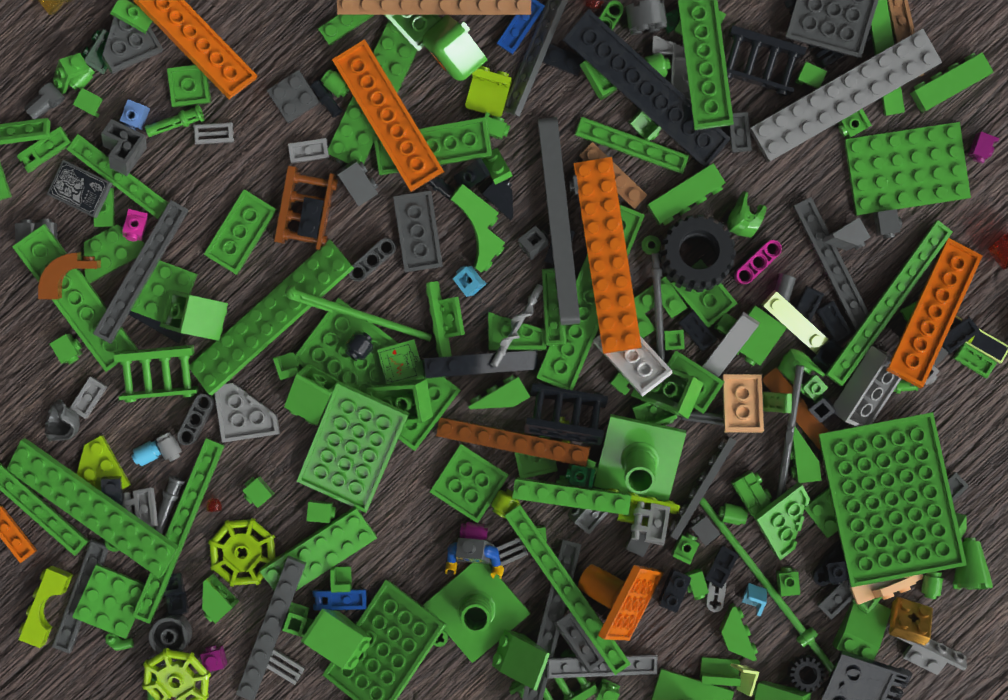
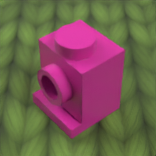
(137, 218)

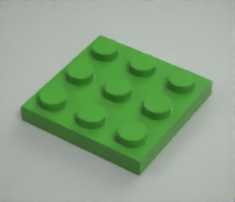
(154, 295)
(469, 483)
(109, 601)

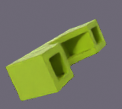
(36, 628)

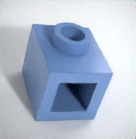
(134, 115)

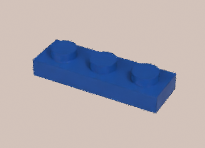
(519, 28)

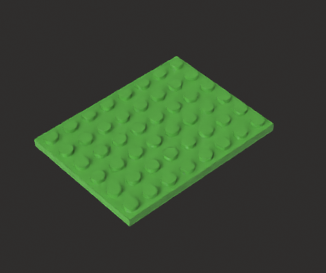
(892, 500)

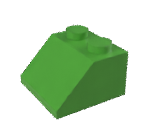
(216, 599)

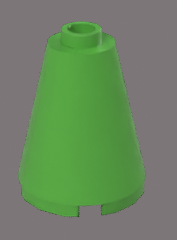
(976, 573)

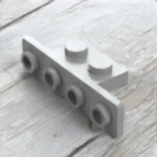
(934, 656)

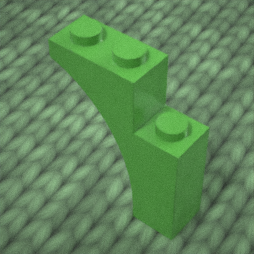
(480, 216)

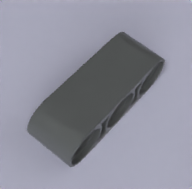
(381, 256)
(189, 425)

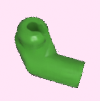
(117, 643)

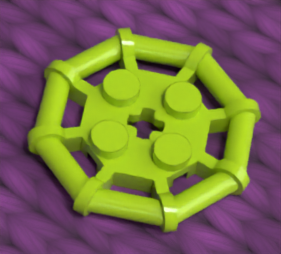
(231, 552)
(177, 670)

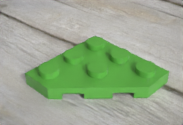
(783, 520)

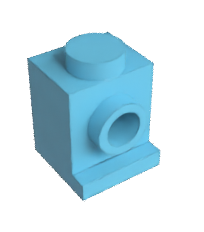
(463, 283)

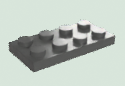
(418, 231)

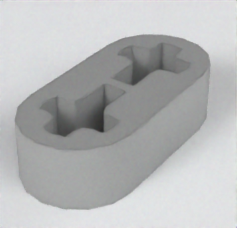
(720, 597)

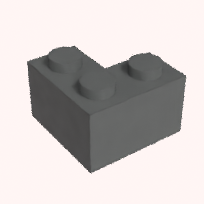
(126, 146)

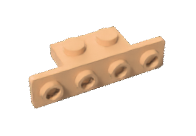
(883, 589)

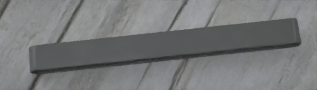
(559, 221)

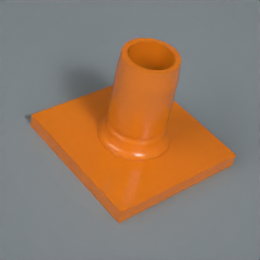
(624, 599)

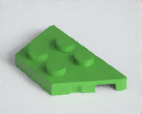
(112, 251)

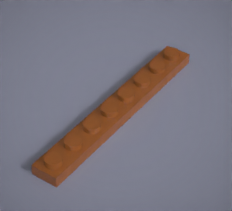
(513, 441)

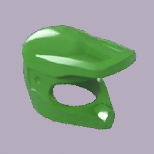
(742, 221)
(797, 357)

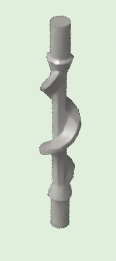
(515, 325)

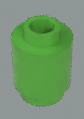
(82, 80)
(335, 83)
(733, 514)
(932, 584)

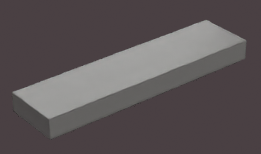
(731, 344)

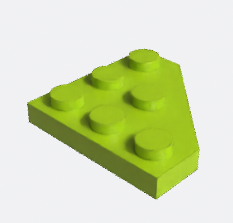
(100, 462)

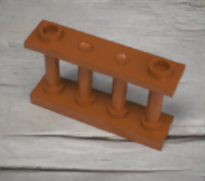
(290, 196)

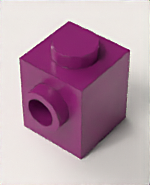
(214, 658)

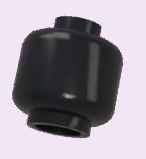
(358, 346)

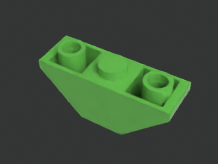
(736, 634)

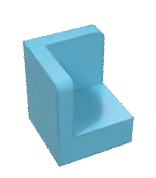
(756, 597)

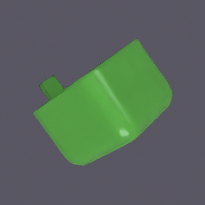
(454, 48)

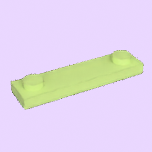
(794, 321)

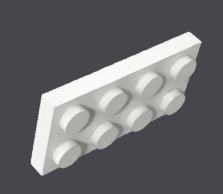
(639, 366)

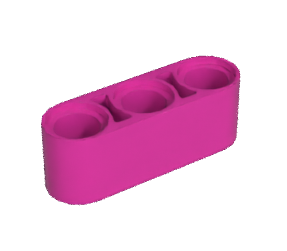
(766, 258)

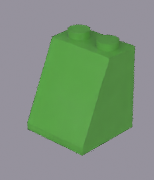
(194, 315)
(310, 394)
(337, 638)
(772, 691)

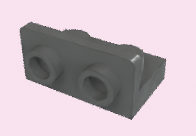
(586, 518)

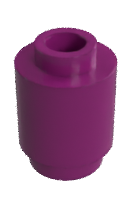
(473, 531)

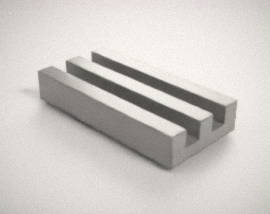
(197, 134)
(515, 557)
(281, 673)

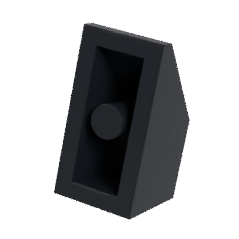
(501, 197)

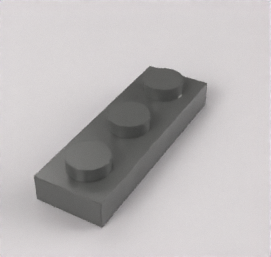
(579, 642)

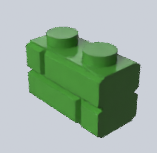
(751, 492)

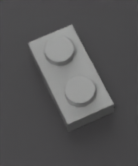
(308, 150)
(88, 397)

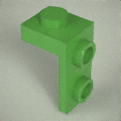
(69, 68)

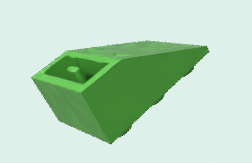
(507, 395)

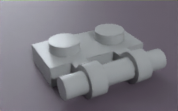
(144, 505)
(656, 526)

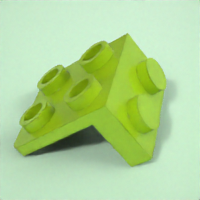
(488, 91)

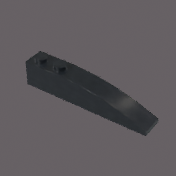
(478, 364)

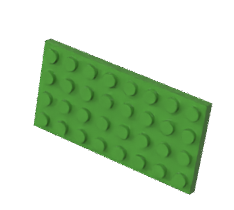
(326, 352)

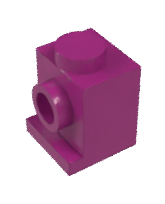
(982, 147)

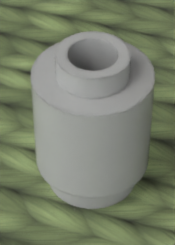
(169, 447)

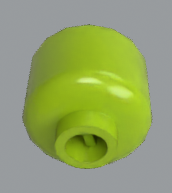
(504, 503)

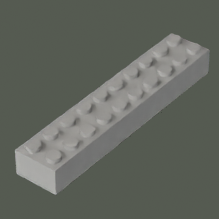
(845, 95)

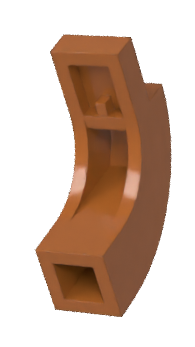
(52, 277)

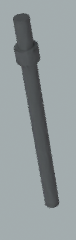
(656, 273)

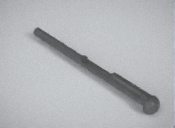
(790, 430)

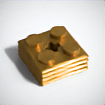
(911, 621)

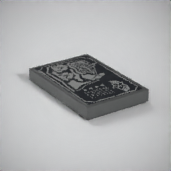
(79, 189)

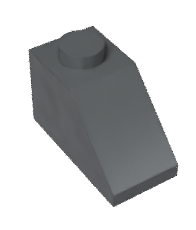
(848, 236)

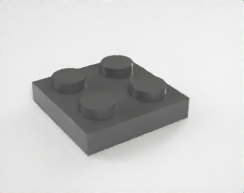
(293, 96)

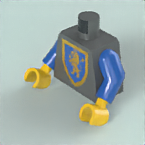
(475, 552)

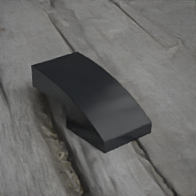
(721, 566)
(176, 595)

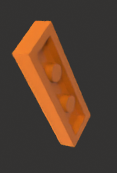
(14, 537)

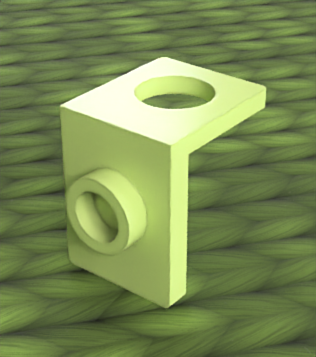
(748, 678)

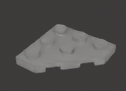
(243, 415)

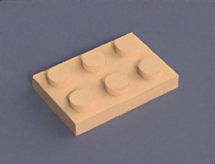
(743, 403)

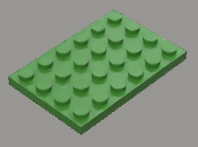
(907, 168)
(352, 446)
(399, 643)

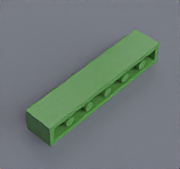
(571, 496)

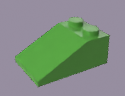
(413, 26)
(674, 394)
(407, 395)
(862, 632)
(520, 658)

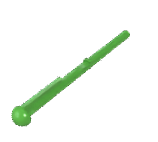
(329, 306)

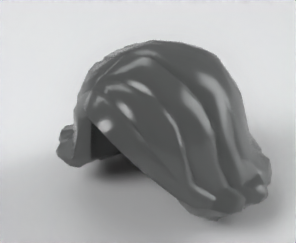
(61, 422)

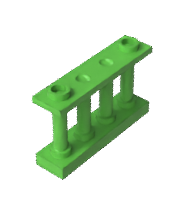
(164, 355)
(586, 689)

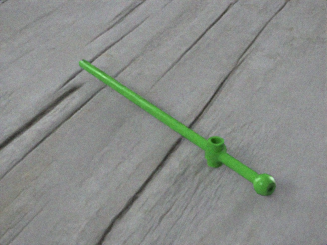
(806, 637)

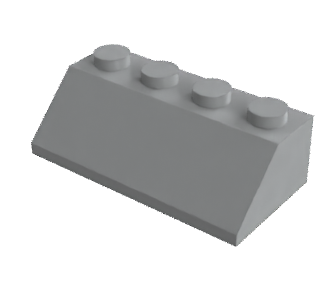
(867, 389)

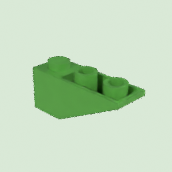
(805, 464)

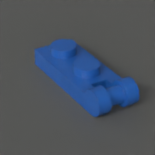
(340, 600)

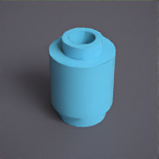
(146, 453)

